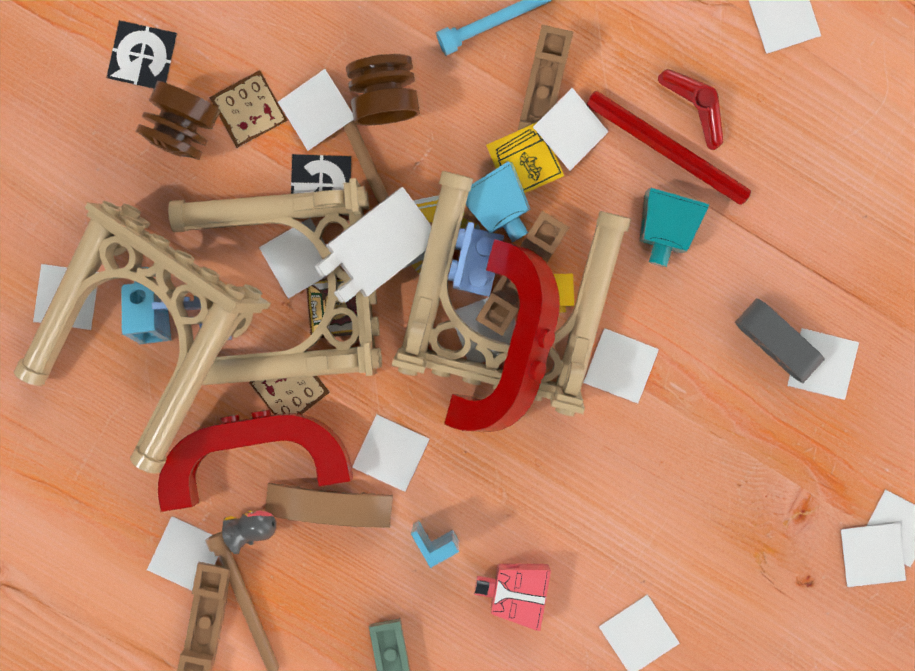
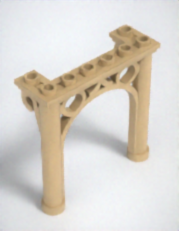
(284, 210)
(433, 285)
(223, 313)

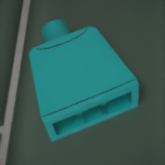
(669, 223)

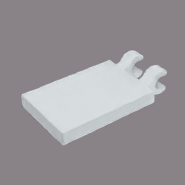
(377, 245)

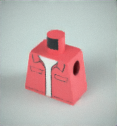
(517, 592)

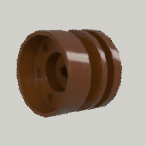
(382, 83)
(178, 120)

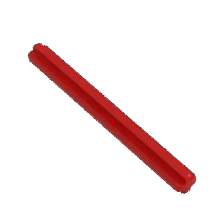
(668, 147)

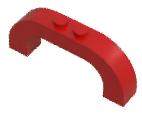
(528, 346)
(178, 476)

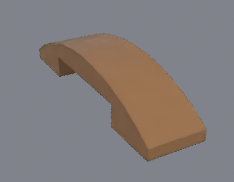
(545, 74)
(504, 299)
(328, 506)
(206, 617)

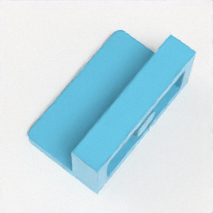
(438, 549)

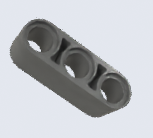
(779, 340)

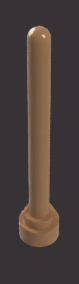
(366, 161)
(217, 545)

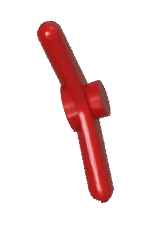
(704, 99)

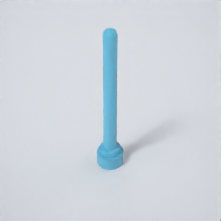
(451, 38)

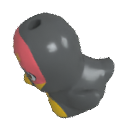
(249, 528)

